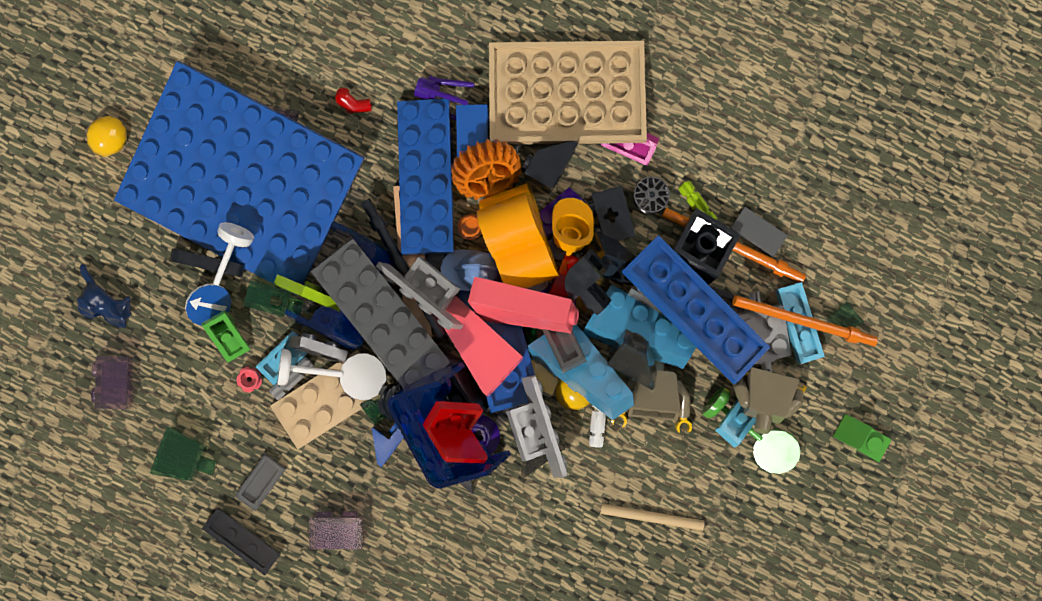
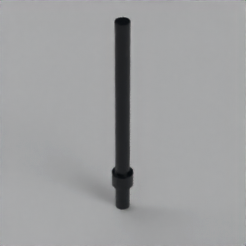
(379, 224)

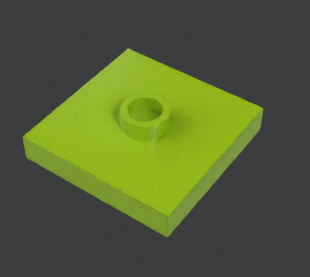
(307, 290)

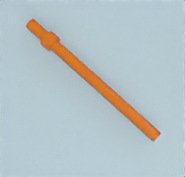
(779, 267)
(849, 334)

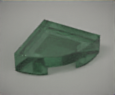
(845, 316)
(371, 409)

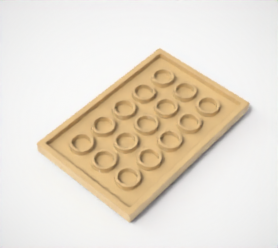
(567, 92)

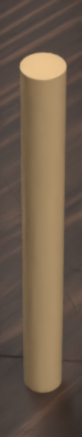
(652, 517)

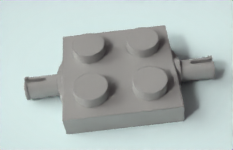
(771, 330)

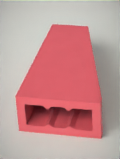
(522, 306)
(481, 348)

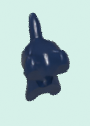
(97, 302)

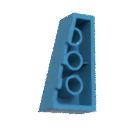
(625, 312)
(591, 379)

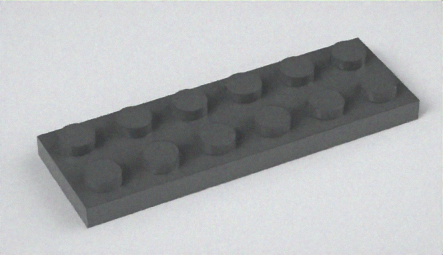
(379, 314)

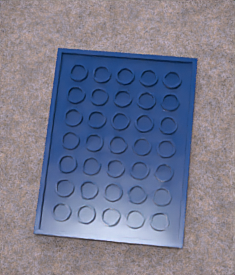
(236, 161)

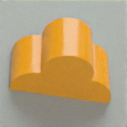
(517, 237)

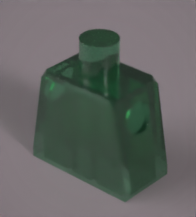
(259, 296)
(181, 456)

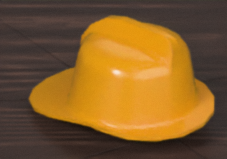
(572, 225)

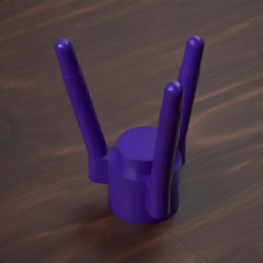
(428, 89)

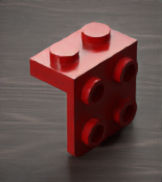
(451, 431)

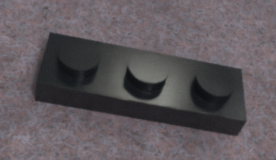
(241, 541)

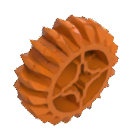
(486, 169)

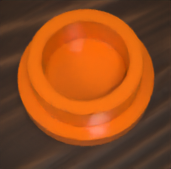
(469, 227)

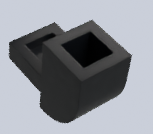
(582, 282)

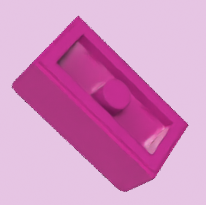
(636, 151)

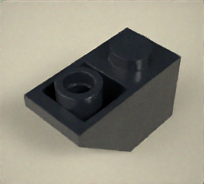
(612, 254)

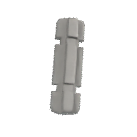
(279, 391)

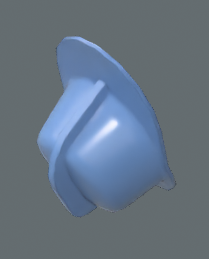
(466, 264)

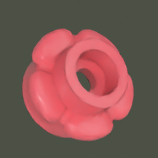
(242, 379)

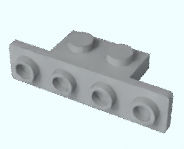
(428, 287)
(534, 430)

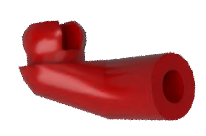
(350, 104)

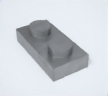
(327, 350)

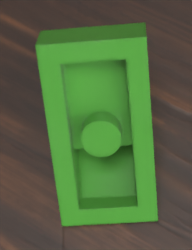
(226, 336)
(862, 437)

